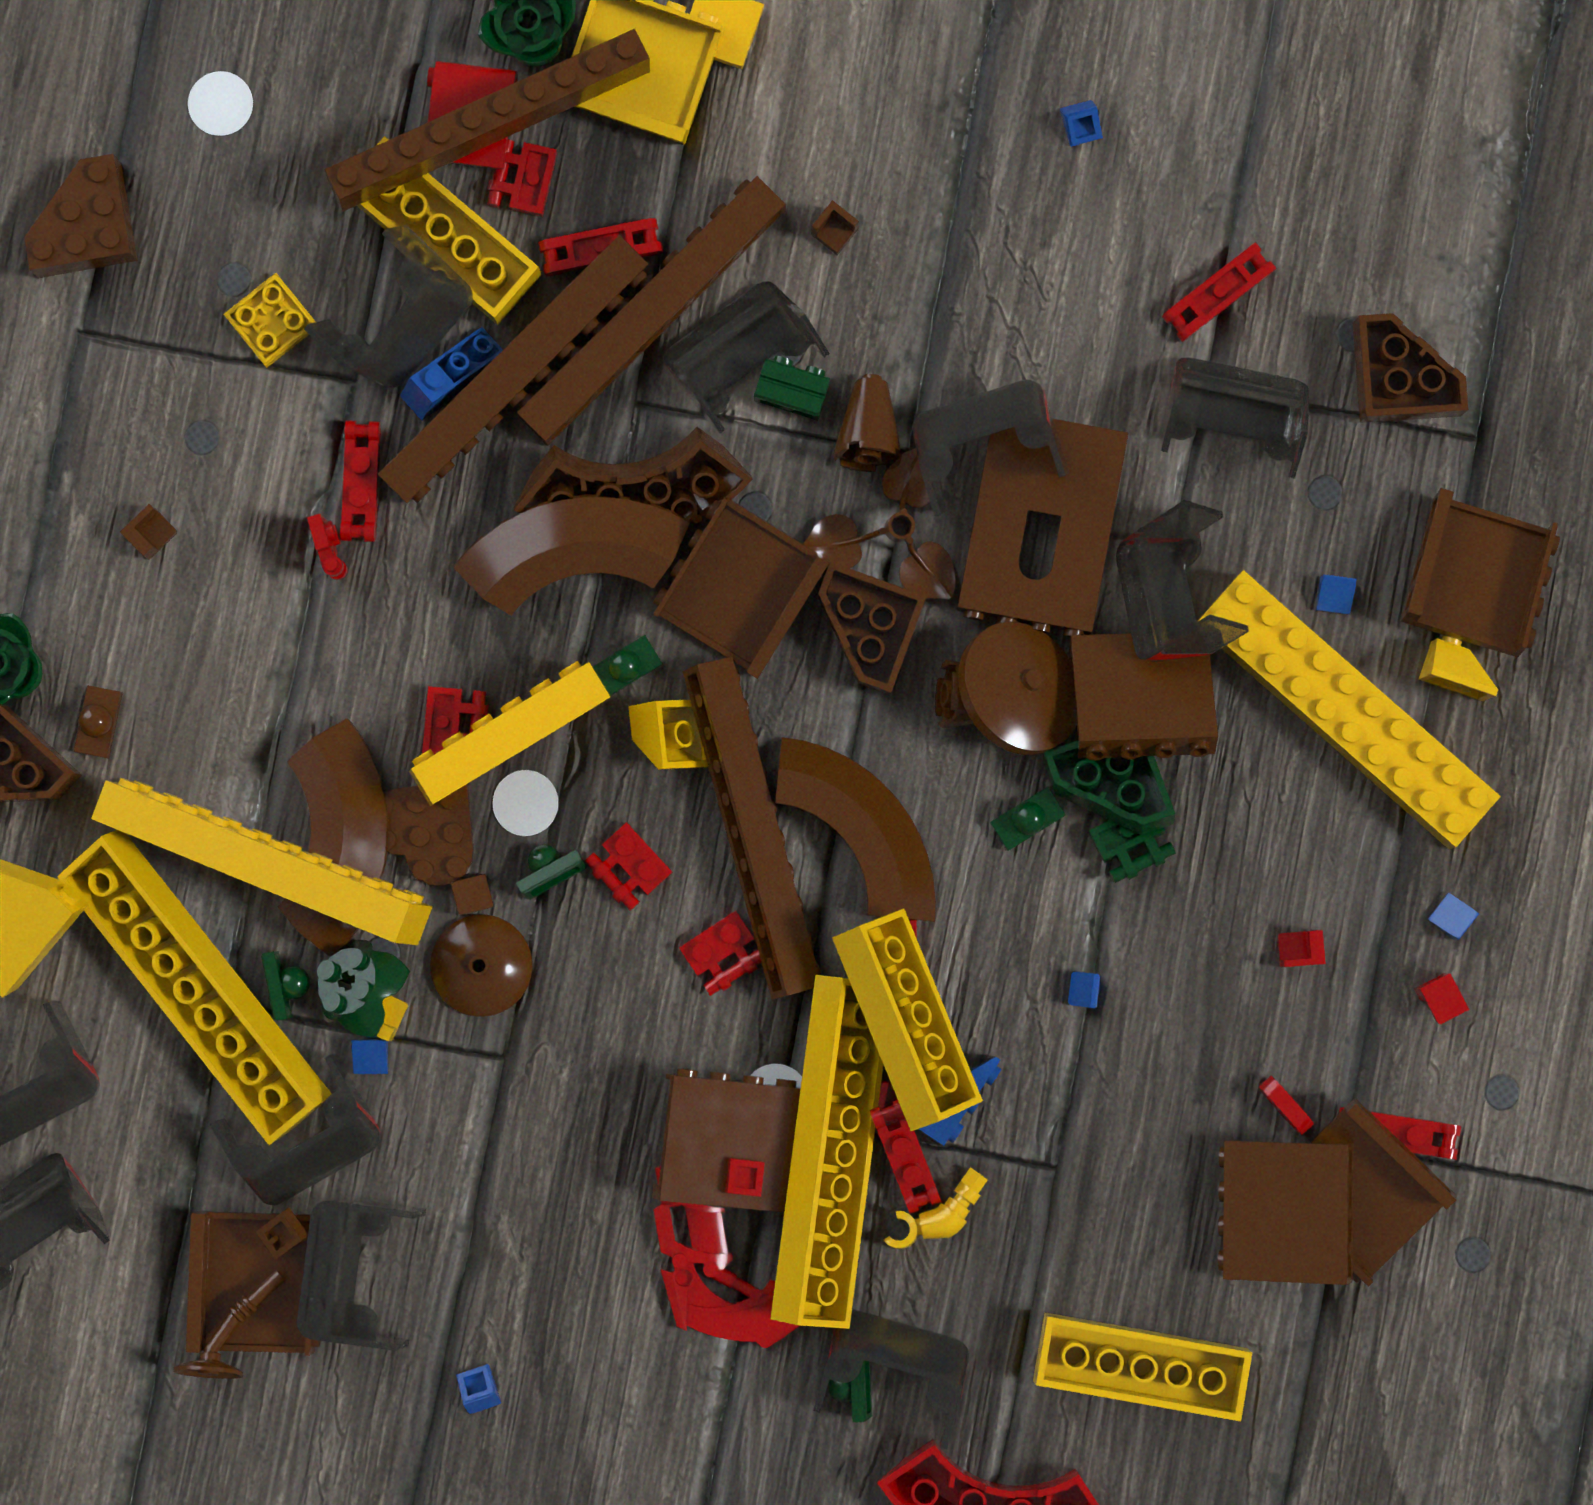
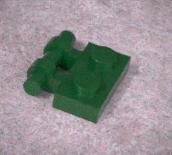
(1115, 841)

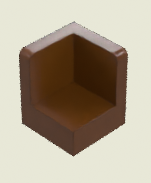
(834, 227)
(149, 531)

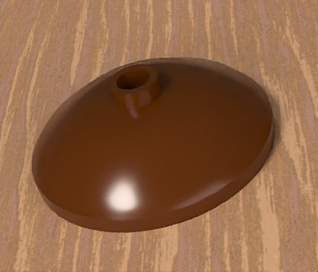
(506, 968)

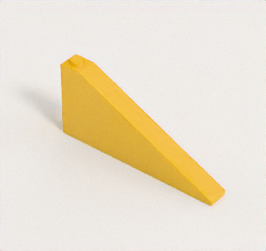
(32, 920)

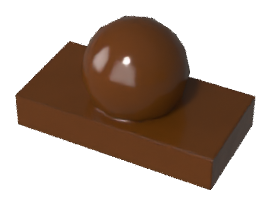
(98, 721)

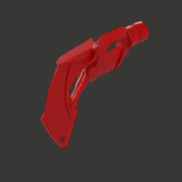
(692, 1300)

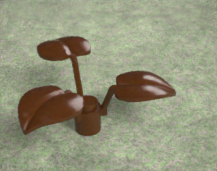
(927, 570)

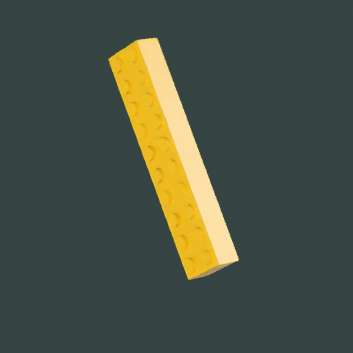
(1352, 714)
(263, 861)
(195, 986)
(828, 1163)

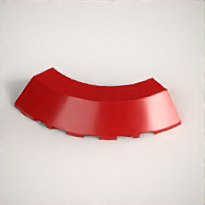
(934, 1479)

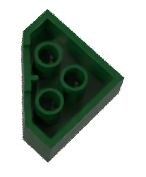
(1113, 787)

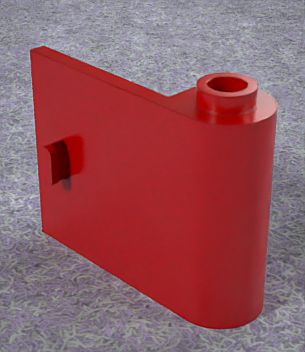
(460, 85)

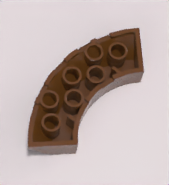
(680, 479)
(568, 541)
(345, 818)
(867, 820)

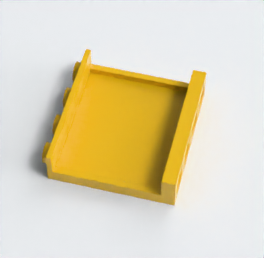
(680, 62)

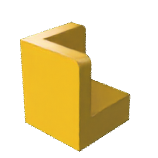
(394, 1013)

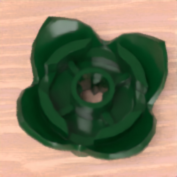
(535, 46)
(22, 665)
(357, 983)

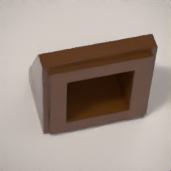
(472, 894)

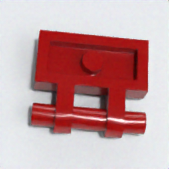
(531, 181)
(325, 540)
(444, 715)
(636, 859)
(716, 944)

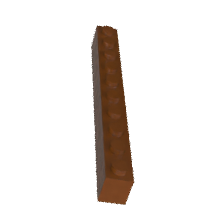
(488, 120)
(652, 310)
(513, 369)
(752, 827)

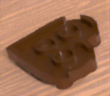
(432, 837)

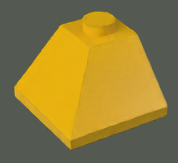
(1456, 670)
(667, 734)

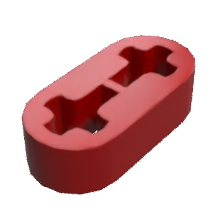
(1286, 1105)

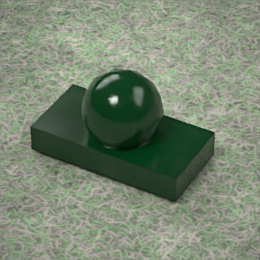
(627, 665)
(1027, 818)
(549, 870)
(283, 984)
(857, 1392)

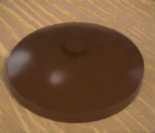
(1018, 688)

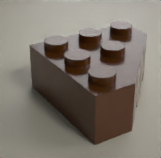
(84, 222)
(1402, 374)
(870, 623)
(29, 764)

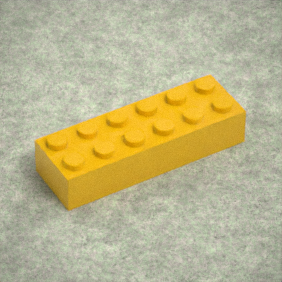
(462, 239)
(508, 734)
(907, 1019)
(1142, 1366)

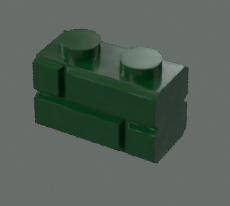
(792, 388)

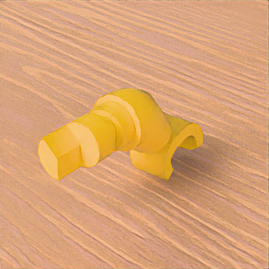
(946, 1218)

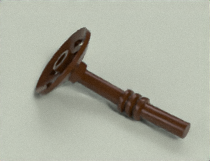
(209, 1362)

